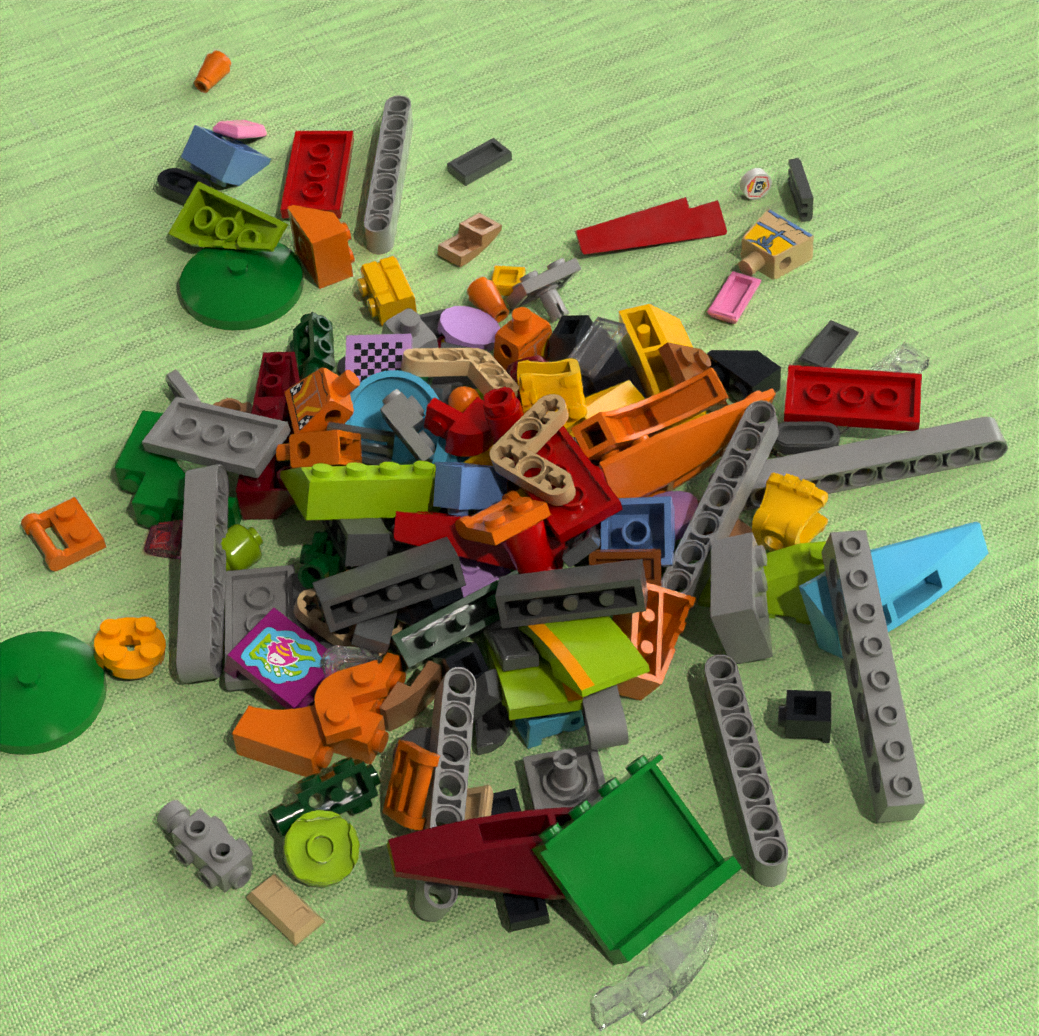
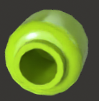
(241, 547)

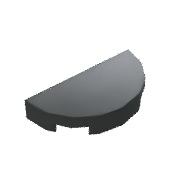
(492, 729)

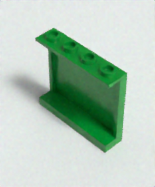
(633, 860)

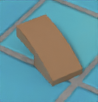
(471, 240)
(409, 701)

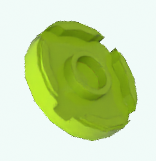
(321, 848)

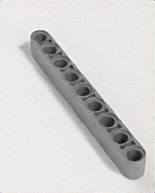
(888, 458)

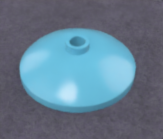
(368, 401)

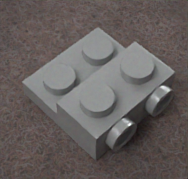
(406, 419)

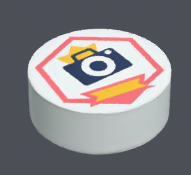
(755, 183)

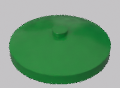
(241, 286)
(47, 691)

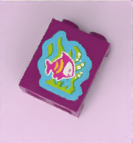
(279, 661)

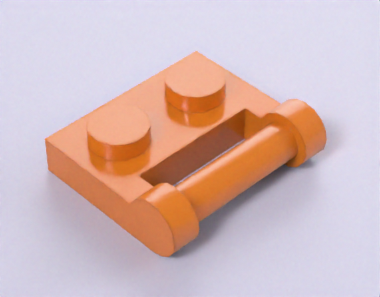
(502, 519)
(73, 529)
(409, 784)

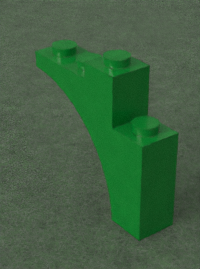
(156, 479)

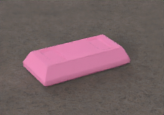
(240, 129)
(733, 297)

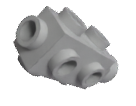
(201, 840)

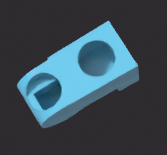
(536, 728)

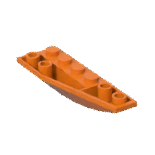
(675, 454)

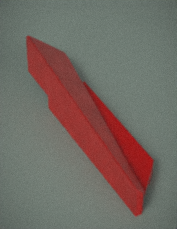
(654, 226)
(431, 526)

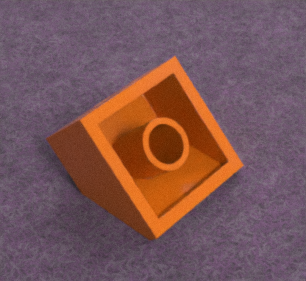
(321, 244)

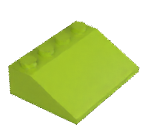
(361, 490)

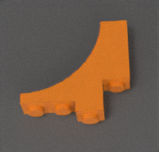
(650, 416)
(295, 739)

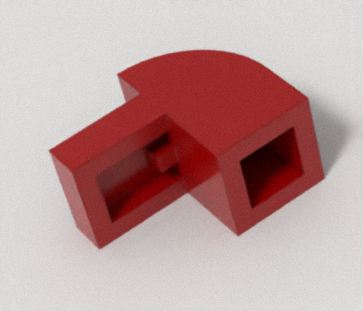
(464, 432)

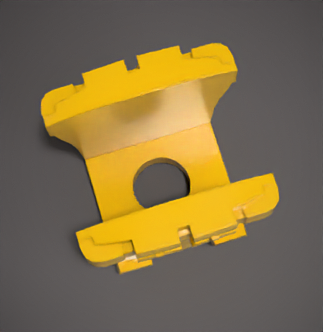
(557, 378)
(789, 512)

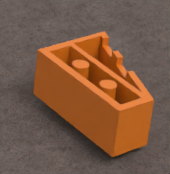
(654, 636)

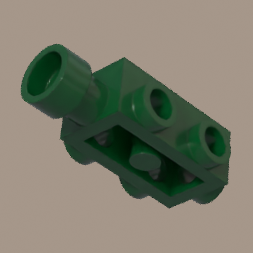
(313, 344)
(319, 560)
(331, 793)

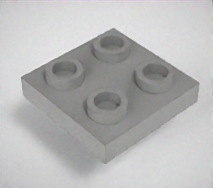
(545, 287)
(563, 777)

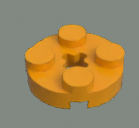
(140, 632)

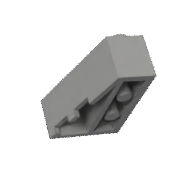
(740, 597)

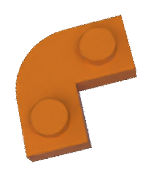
(339, 695)

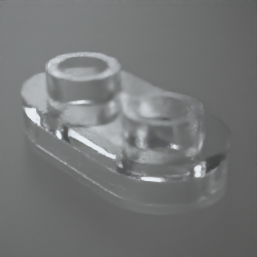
(343, 657)

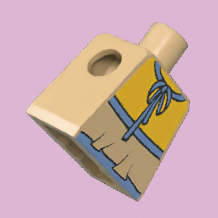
(774, 247)

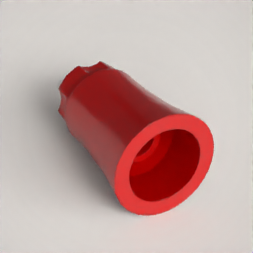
(501, 411)
(531, 550)

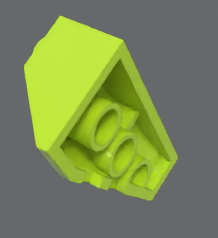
(225, 222)
(784, 574)

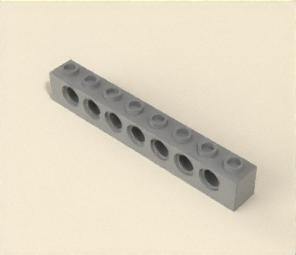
(872, 677)

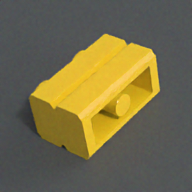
(385, 288)

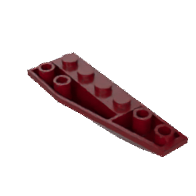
(267, 495)
(481, 853)

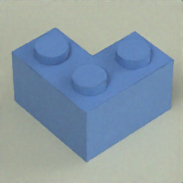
(466, 487)

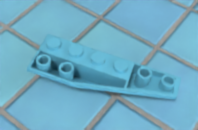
(908, 578)

